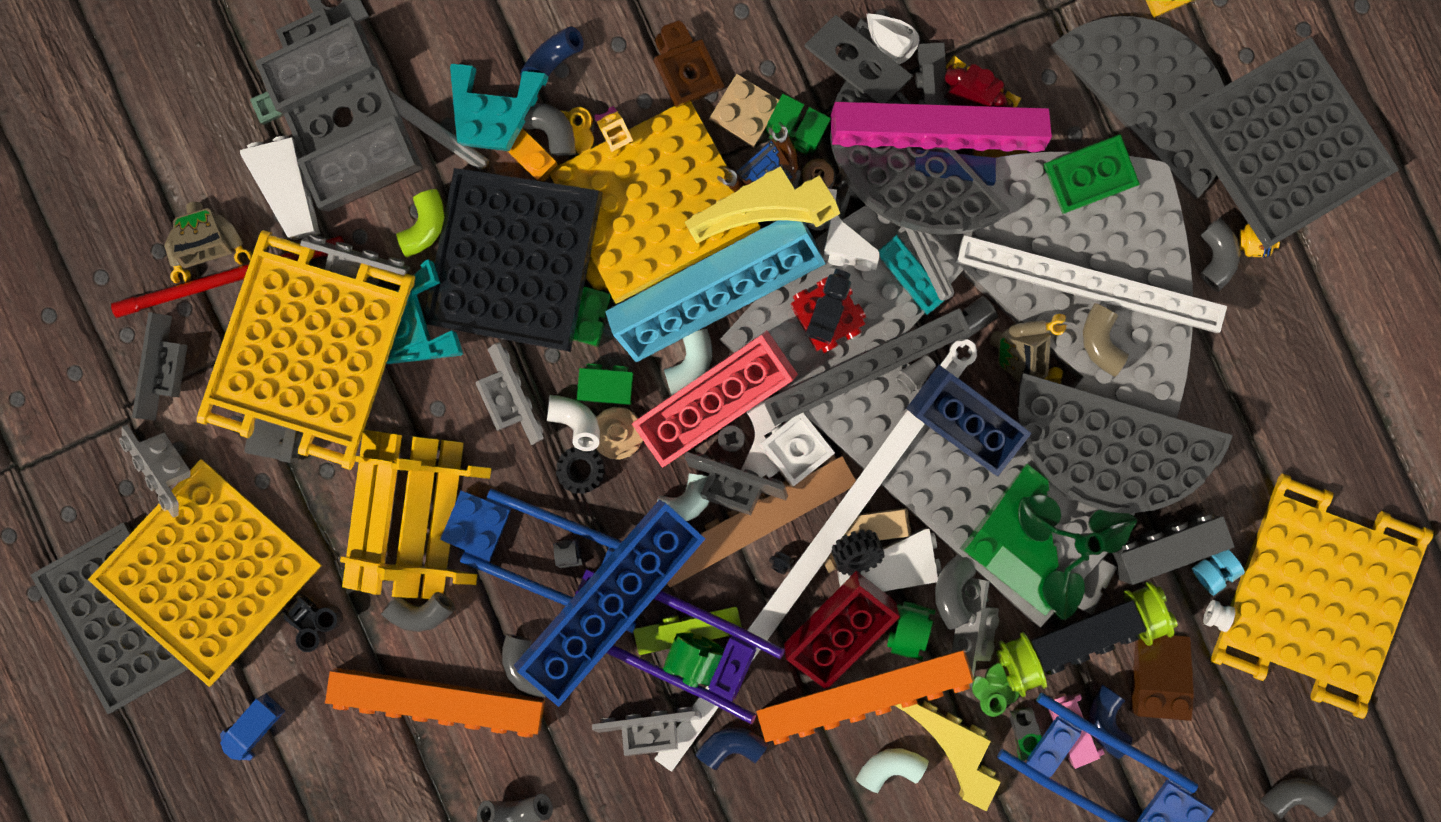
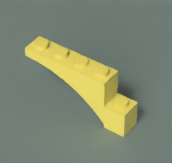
(766, 200)
(964, 750)

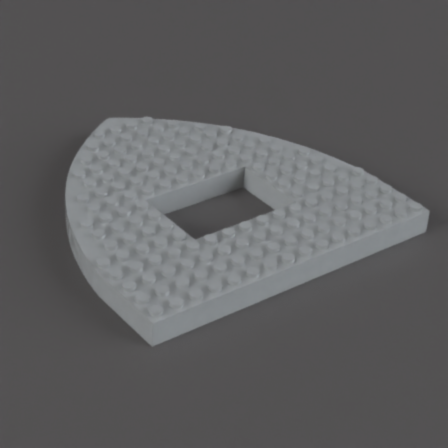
(1124, 235)

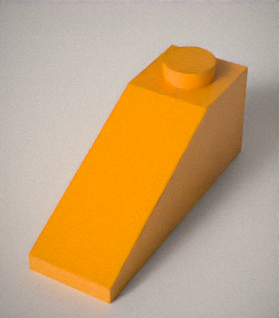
(532, 157)

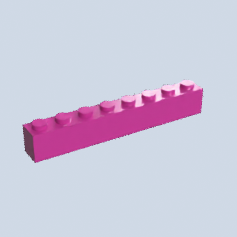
(940, 126)

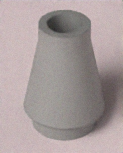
(914, 375)

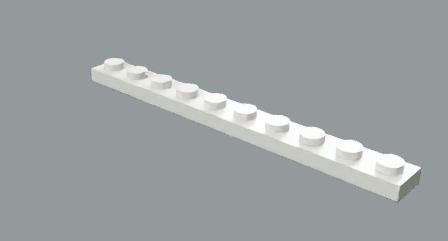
(1091, 284)

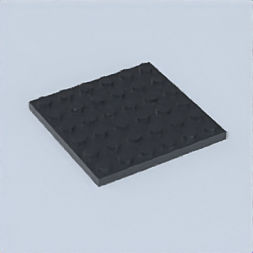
(513, 258)

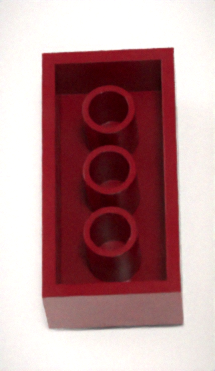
(841, 630)

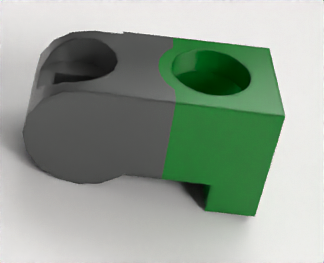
(1025, 731)

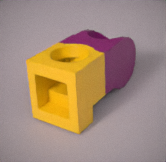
(613, 128)

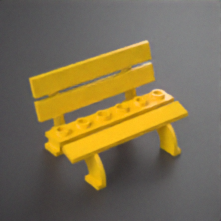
(373, 508)

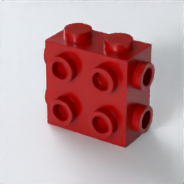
(849, 322)

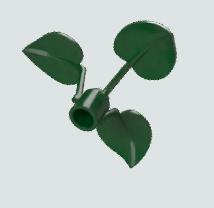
(1110, 531)

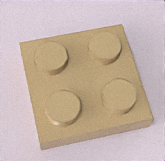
(744, 110)

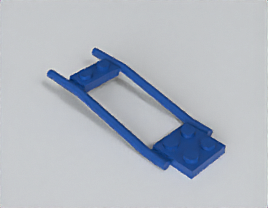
(479, 523)
(1170, 804)

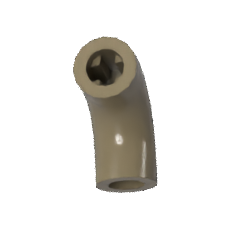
(1098, 342)

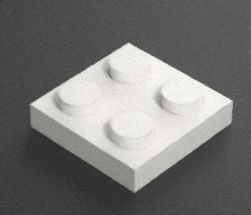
(796, 449)

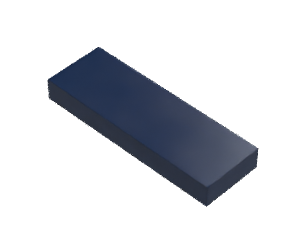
(983, 166)

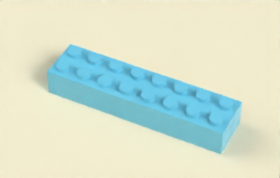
(714, 287)

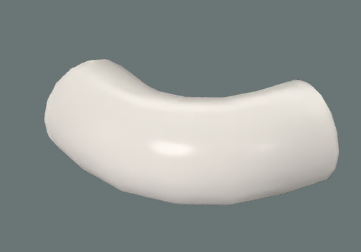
(578, 417)

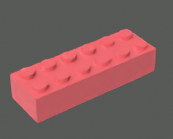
(715, 398)

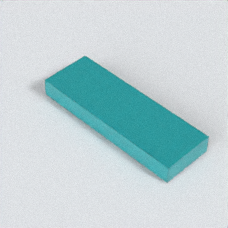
(909, 274)

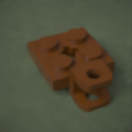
(679, 53)

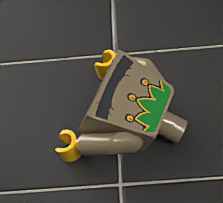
(200, 238)
(1027, 348)

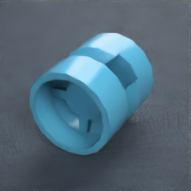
(1217, 571)

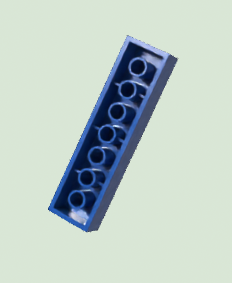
(609, 603)

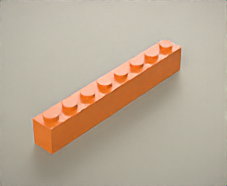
(865, 696)
(435, 701)

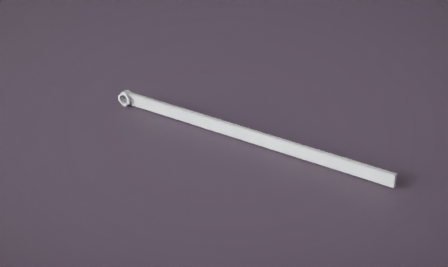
(822, 545)

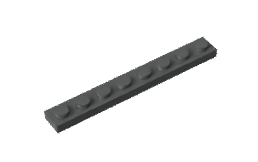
(867, 367)

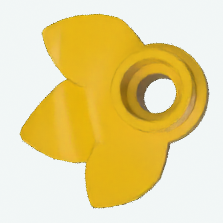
(583, 136)

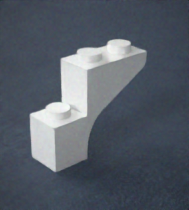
(845, 245)
(756, 458)

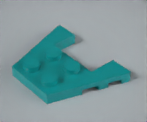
(491, 119)
(412, 337)

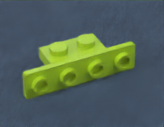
(661, 635)

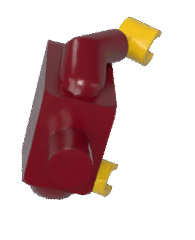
(976, 86)

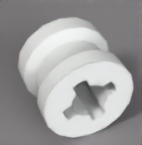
(1219, 616)

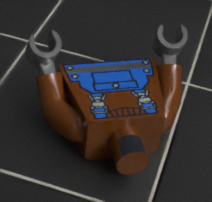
(767, 159)

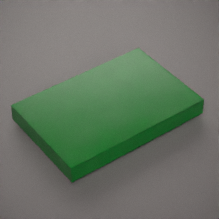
(1091, 174)

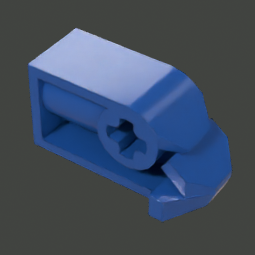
(250, 728)

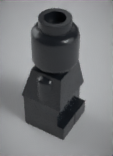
(829, 307)

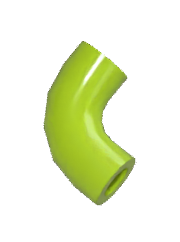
(427, 226)

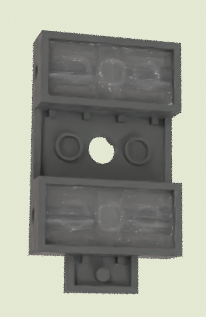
(312, 78)

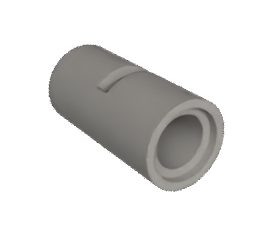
(1094, 582)

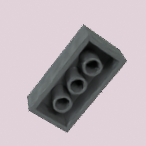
(1172, 547)

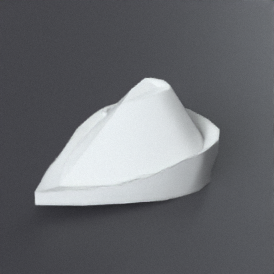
(893, 37)

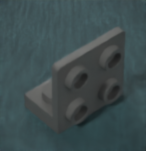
(274, 442)

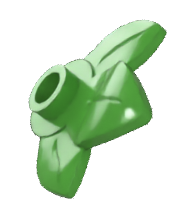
(994, 686)

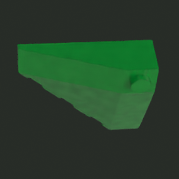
(1006, 550)

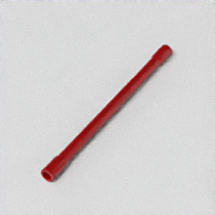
(136, 304)

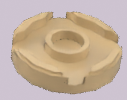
(617, 433)

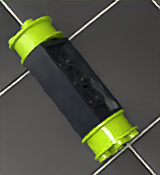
(1137, 618)

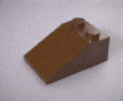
(1163, 679)

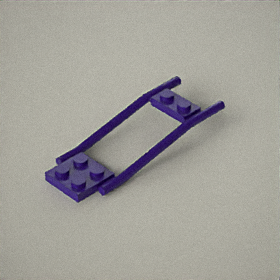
(730, 669)

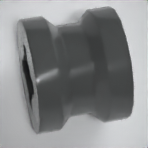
(731, 438)

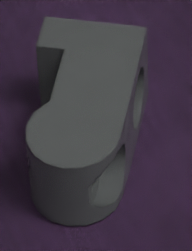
(568, 553)

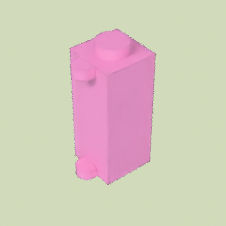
(1084, 748)

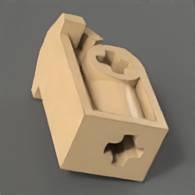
(886, 523)

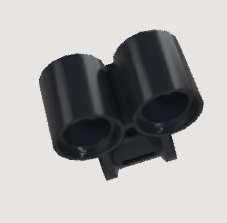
(310, 620)

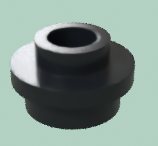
(781, 563)

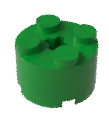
(912, 630)
(693, 659)

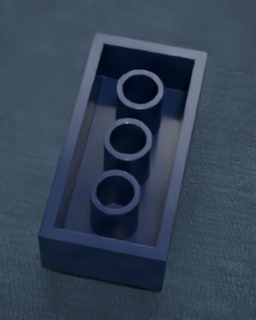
(968, 420)

